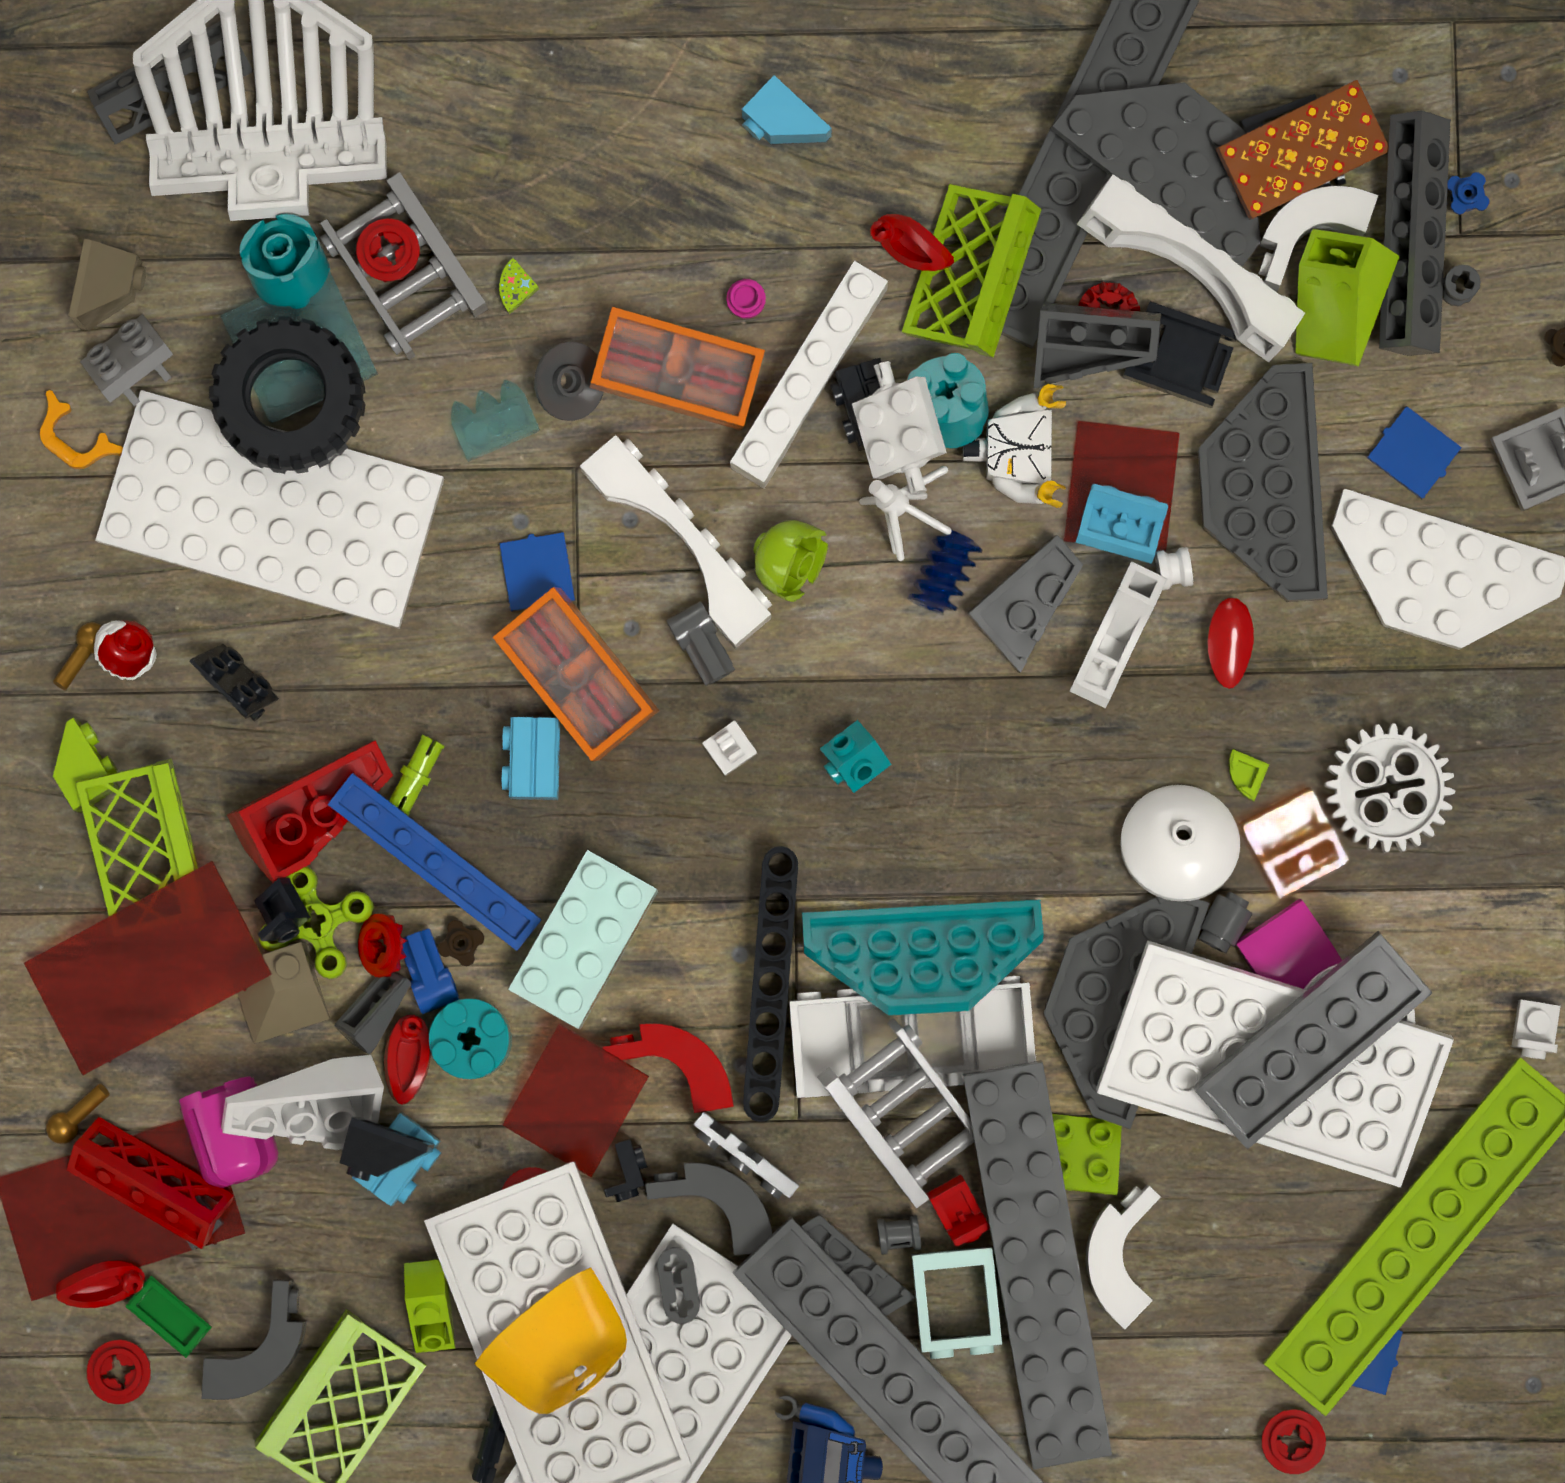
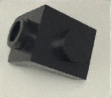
(281, 911)
(631, 1161)

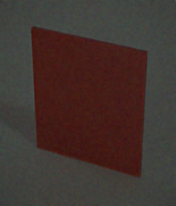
(1124, 458)
(575, 1100)

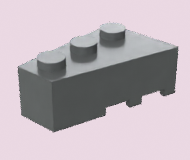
(1091, 341)

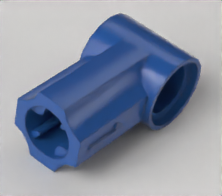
(430, 980)

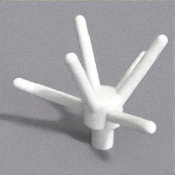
(896, 502)

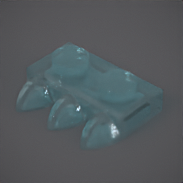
(494, 422)

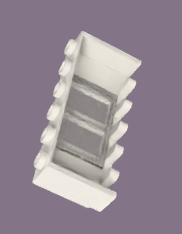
(852, 1030)

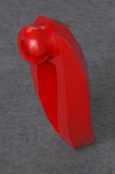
(911, 243)
(1230, 641)
(407, 1058)
(100, 1284)

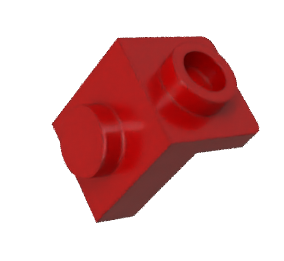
(958, 1211)

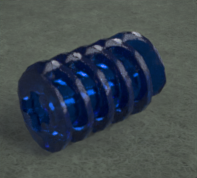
(944, 573)

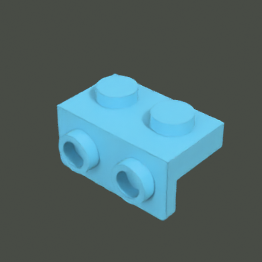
(1122, 523)

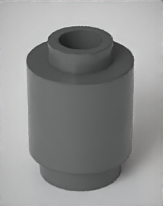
(1225, 922)

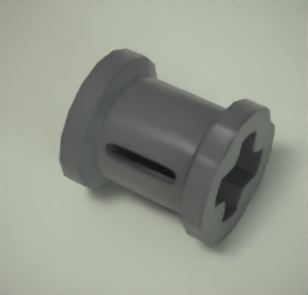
(1471, 283)
(898, 1234)

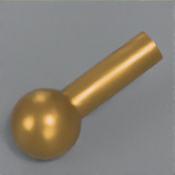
(85, 640)
(64, 1126)

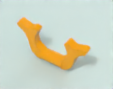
(61, 449)

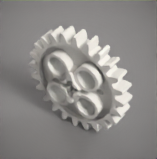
(1381, 753)

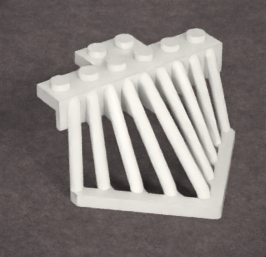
(267, 164)

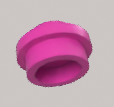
(746, 298)

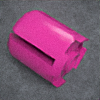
(222, 1156)

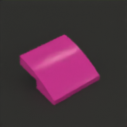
(1289, 947)

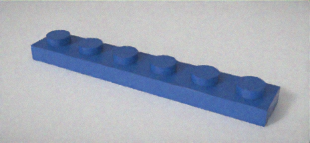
(434, 861)

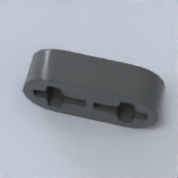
(688, 1283)

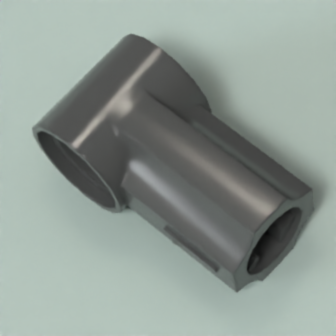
(697, 636)

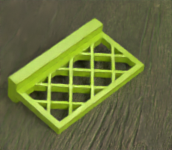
(1000, 279)
(169, 813)
(312, 1382)

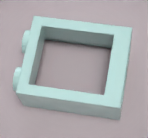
(952, 1259)

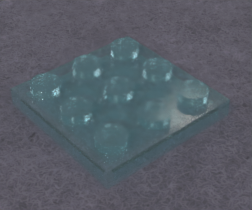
(293, 383)

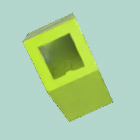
(81, 761)
(428, 1306)

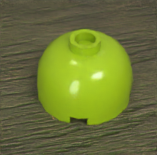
(788, 557)

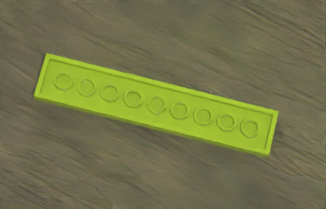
(1420, 1237)

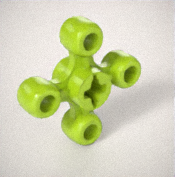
(334, 917)

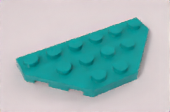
(924, 954)

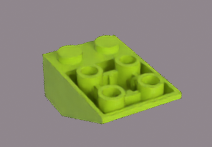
(1341, 294)

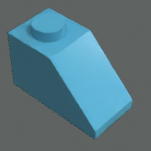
(782, 117)

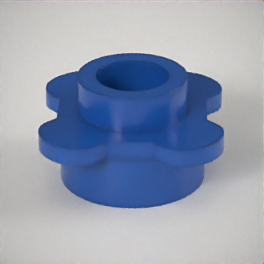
(1462, 203)

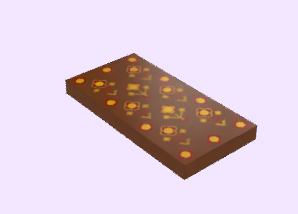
(1303, 149)

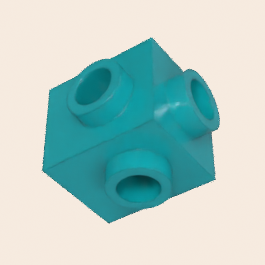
(854, 757)

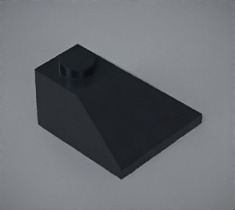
(379, 1149)

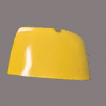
(551, 1339)

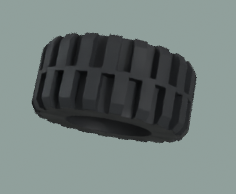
(250, 357)

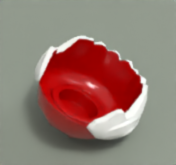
(124, 649)

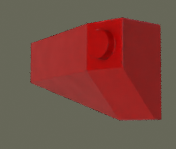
(295, 822)

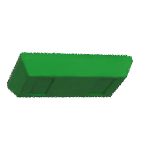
(168, 1316)

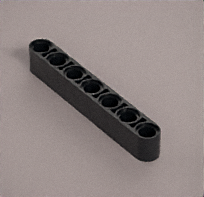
(779, 965)

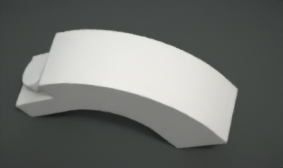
(1324, 208)
(1118, 634)
(1104, 1257)

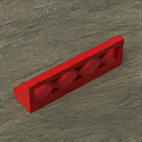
(143, 1186)

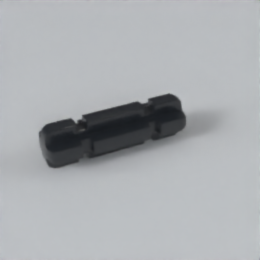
(490, 1449)

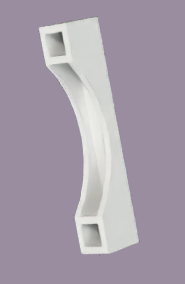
(1256, 311)
(808, 374)
(624, 480)

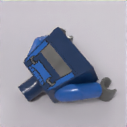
(826, 1448)

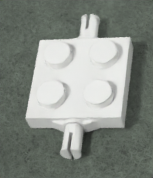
(899, 428)

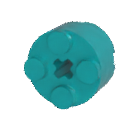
(284, 261)
(957, 397)
(481, 1059)

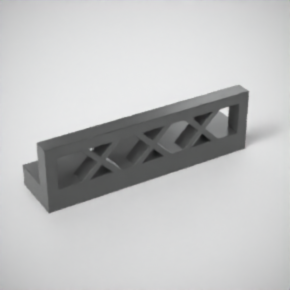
(125, 89)

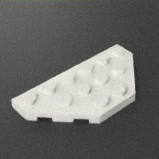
(1441, 575)

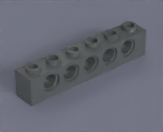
(1415, 232)

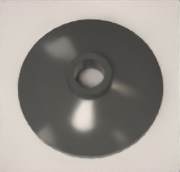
(575, 398)

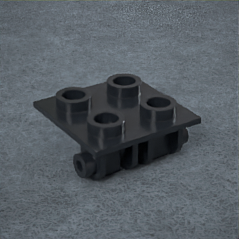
(227, 672)

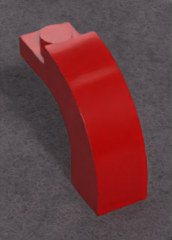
(701, 1066)

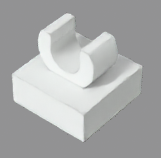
(729, 748)

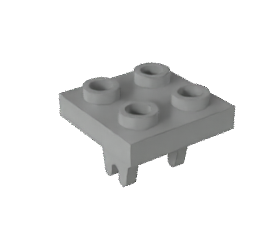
(127, 359)
(1534, 459)

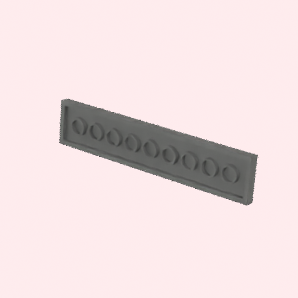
(1126, 53)
(1037, 1264)
(876, 1363)

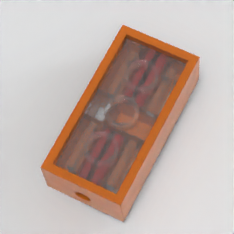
(677, 368)
(576, 674)

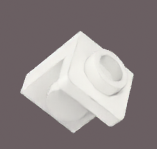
(1535, 1029)

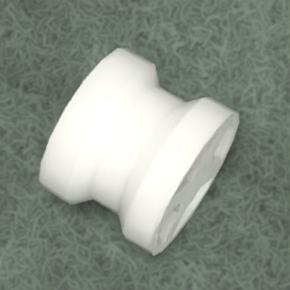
(1175, 567)

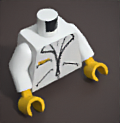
(1020, 448)

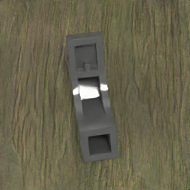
(733, 1195)
(240, 1376)

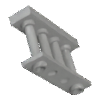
(441, 265)
(868, 1117)

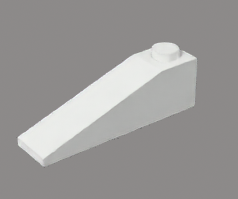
(308, 1103)

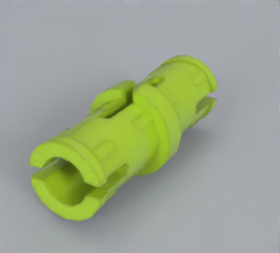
(416, 774)

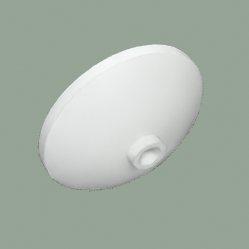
(1174, 866)

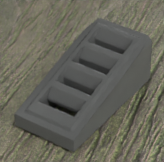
(372, 1012)

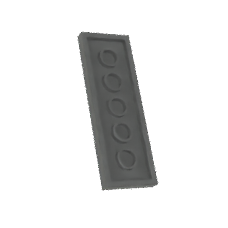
(1312, 1040)

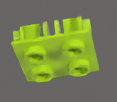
(1088, 1153)

